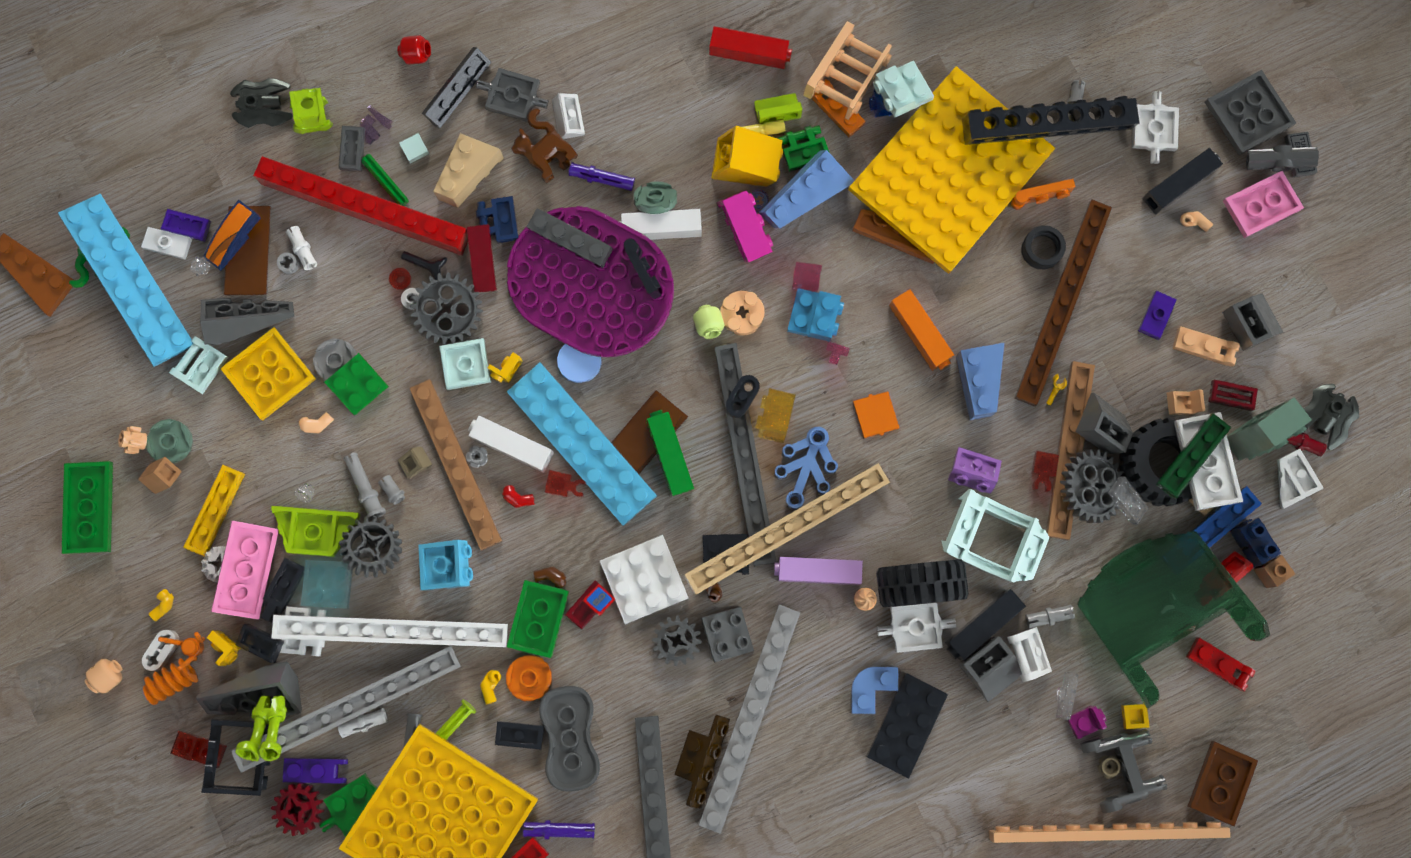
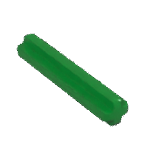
(384, 180)

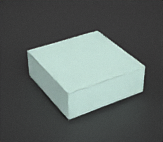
(414, 148)

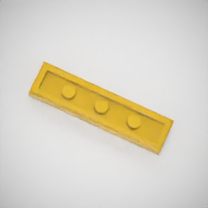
(214, 510)

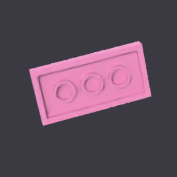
(244, 570)

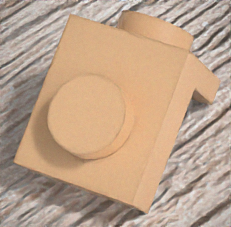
(1185, 402)

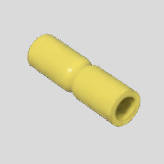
(768, 128)

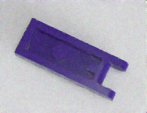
(312, 770)

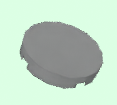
(332, 356)

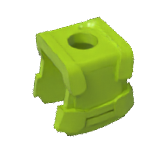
(309, 111)

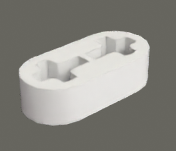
(156, 647)

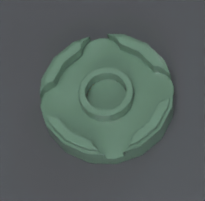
(655, 198)
(169, 440)

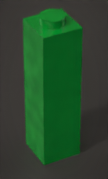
(669, 453)

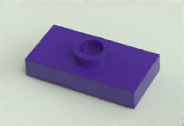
(186, 225)
(1157, 315)

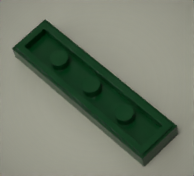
(1193, 455)

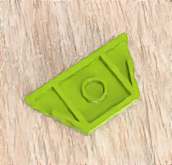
(312, 530)

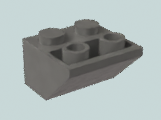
(1252, 321)
(1104, 426)
(992, 668)

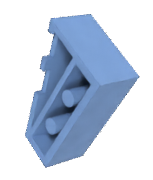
(980, 378)

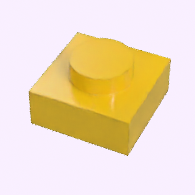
(1135, 716)

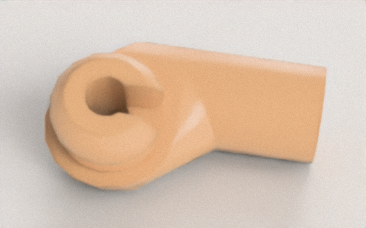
(1196, 218)
(315, 426)

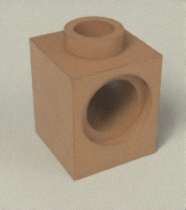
(1274, 572)

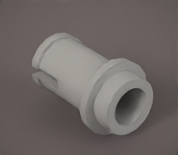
(391, 489)

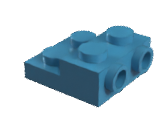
(815, 314)

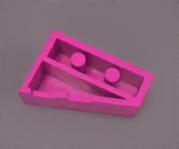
(746, 225)

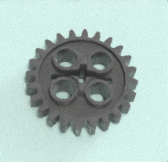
(432, 293)
(1088, 484)

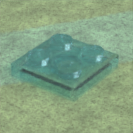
(326, 584)

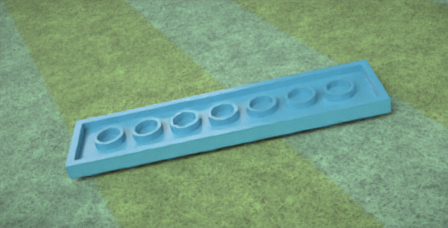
(126, 279)
(582, 444)

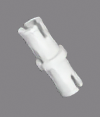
(301, 248)
(362, 723)

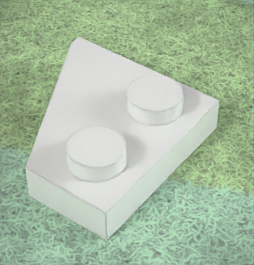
(1296, 479)

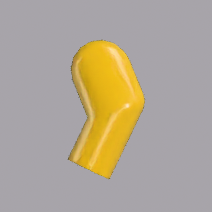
(164, 606)
(488, 684)

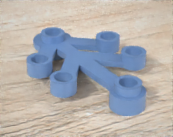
(808, 464)

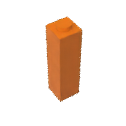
(922, 330)

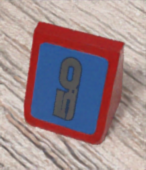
(599, 600)

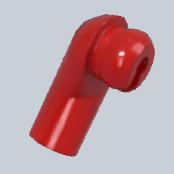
(515, 499)

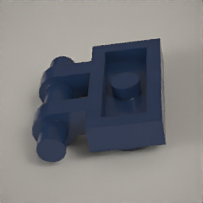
(504, 218)

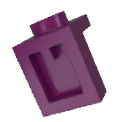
(1087, 721)

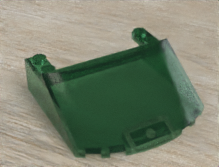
(1160, 596)

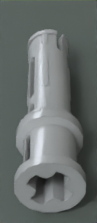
(367, 494)

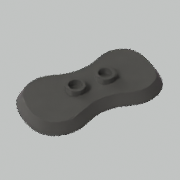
(571, 756)

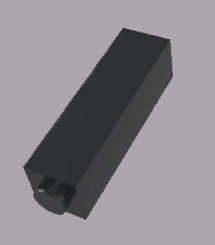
(1182, 181)
(984, 625)

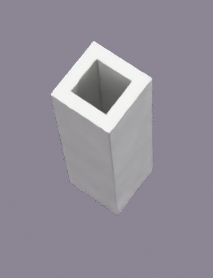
(665, 225)
(510, 443)

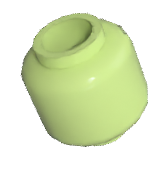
(708, 321)

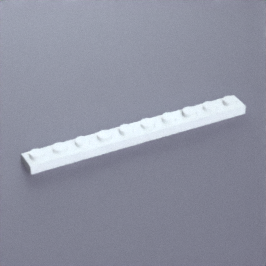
(389, 631)

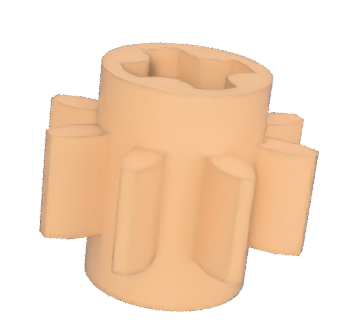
(132, 440)

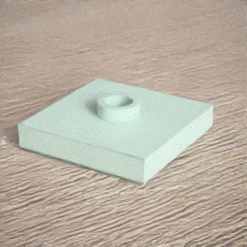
(465, 364)

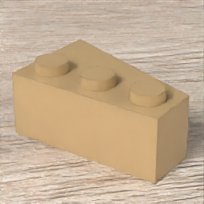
(465, 168)

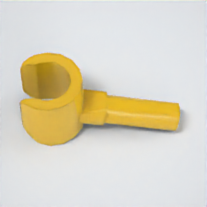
(1056, 388)

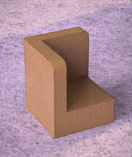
(160, 475)

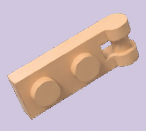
(1205, 346)

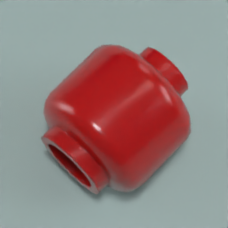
(414, 49)

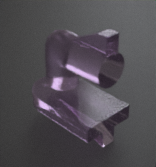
(370, 132)

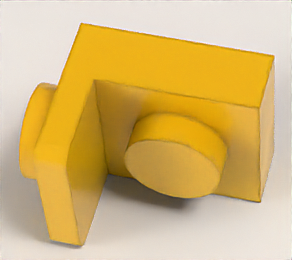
(509, 368)
(224, 644)

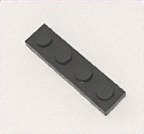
(569, 238)

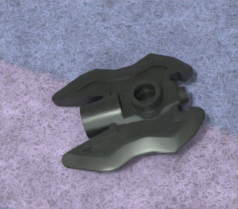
(258, 102)
(1332, 414)

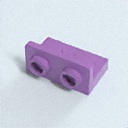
(975, 470)

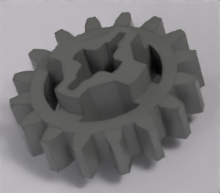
(662, 634)

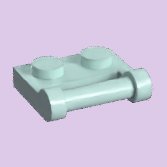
(203, 369)

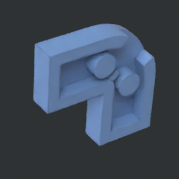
(867, 682)

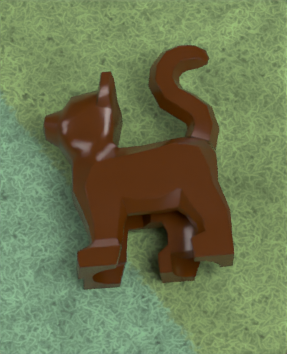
(546, 150)

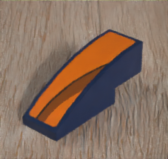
(231, 235)

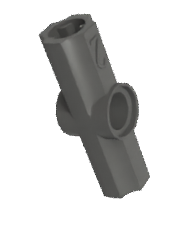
(1282, 158)

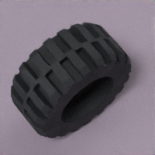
(1137, 464)
(922, 583)

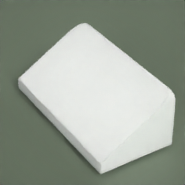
(568, 115)

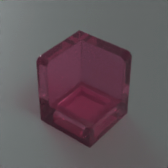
(806, 276)

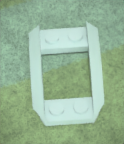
(965, 528)

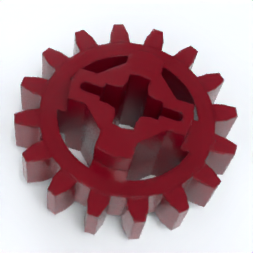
(294, 798)

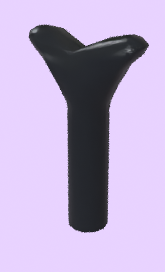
(433, 267)

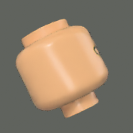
(103, 676)

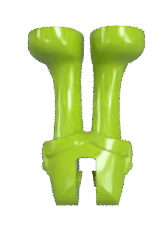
(264, 714)

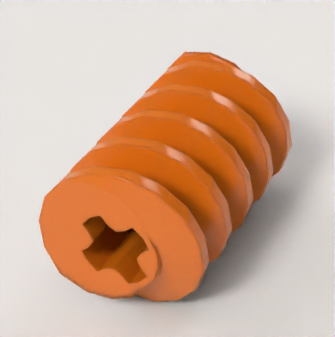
(169, 682)

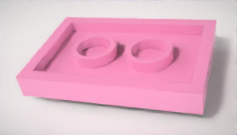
(1263, 204)

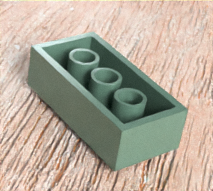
(1268, 430)

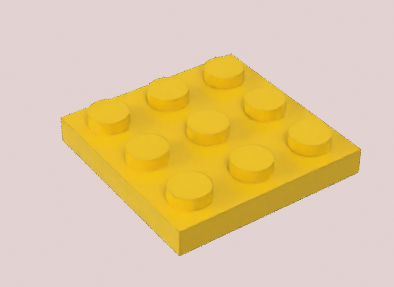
(268, 373)

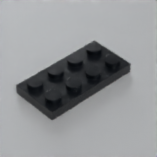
(907, 725)

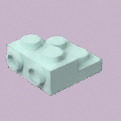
(902, 88)

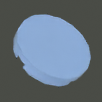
(576, 365)

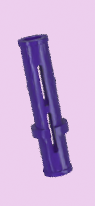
(592, 174)
(549, 829)

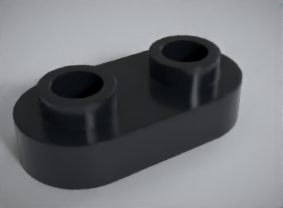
(741, 396)

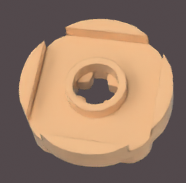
(735, 322)

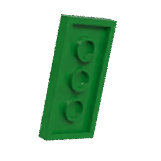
(87, 507)

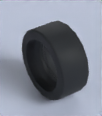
(1051, 233)

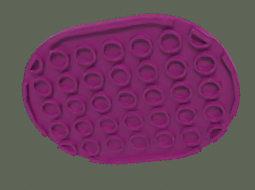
(588, 305)

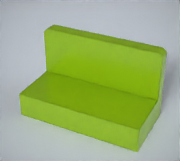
(778, 108)

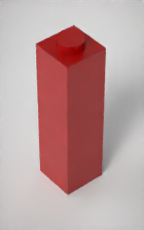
(749, 47)

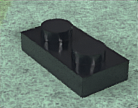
(519, 735)

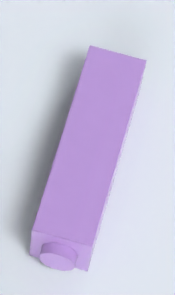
(818, 570)

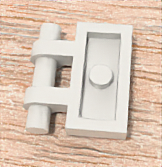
(296, 646)

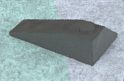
(229, 320)
(245, 691)

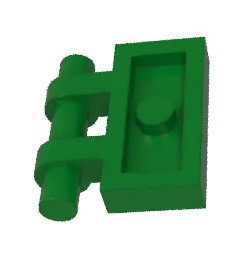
(799, 155)

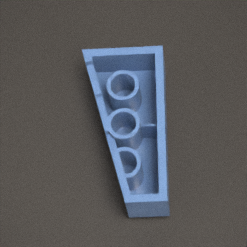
(808, 188)

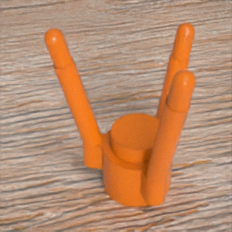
(191, 647)

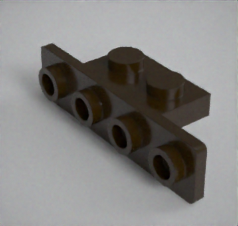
(699, 759)

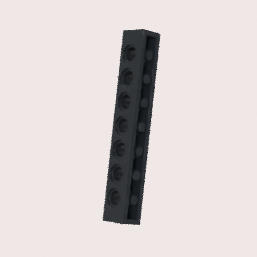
(1125, 119)

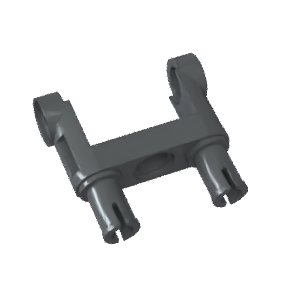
(1123, 746)

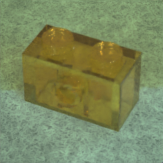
(776, 415)

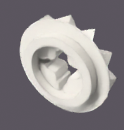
(211, 556)

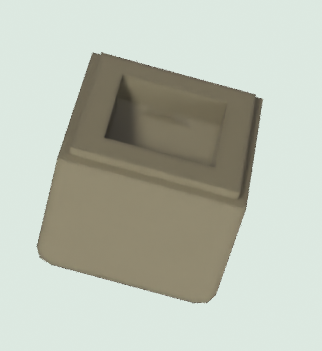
(414, 461)

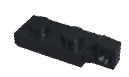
(282, 588)

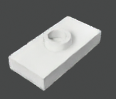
(166, 243)

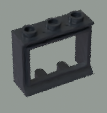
(260, 780)

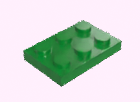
(538, 619)

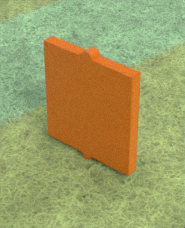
(876, 414)

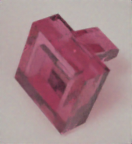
(836, 350)

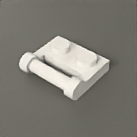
(1030, 654)

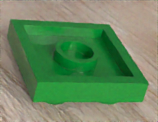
(356, 384)

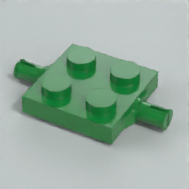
(348, 804)

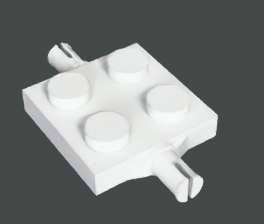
(1157, 128)
(916, 627)

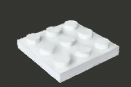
(644, 579)

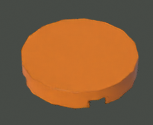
(529, 677)

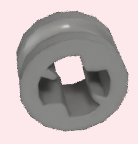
(282, 259)

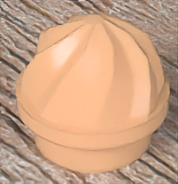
(865, 599)

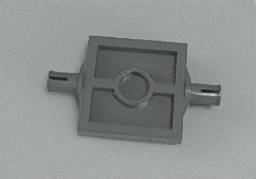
(512, 94)

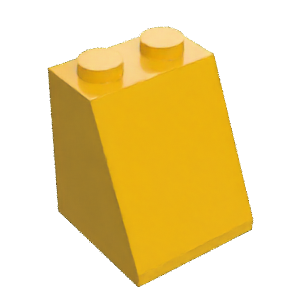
(747, 157)

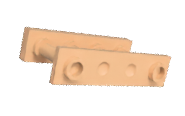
(836, 53)

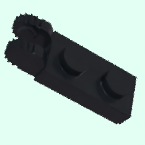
(642, 266)

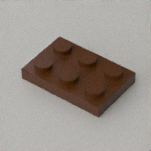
(1222, 783)

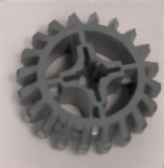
(389, 536)

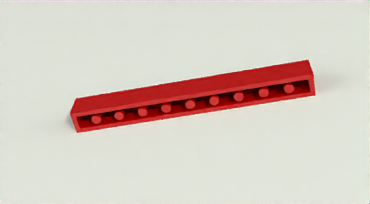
(361, 205)

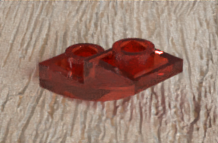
(194, 748)

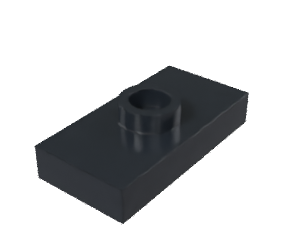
(259, 643)

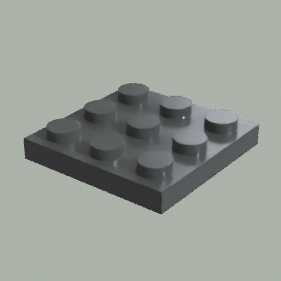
(1250, 112)

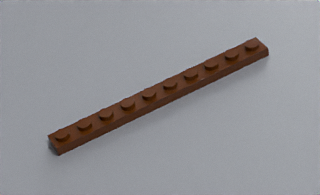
(1063, 303)

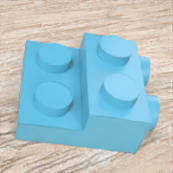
(445, 565)

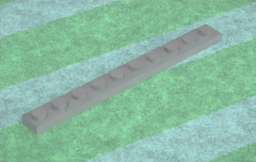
(359, 702)
(749, 719)

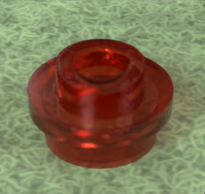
(397, 273)

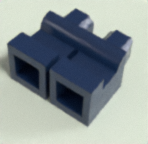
(1257, 540)

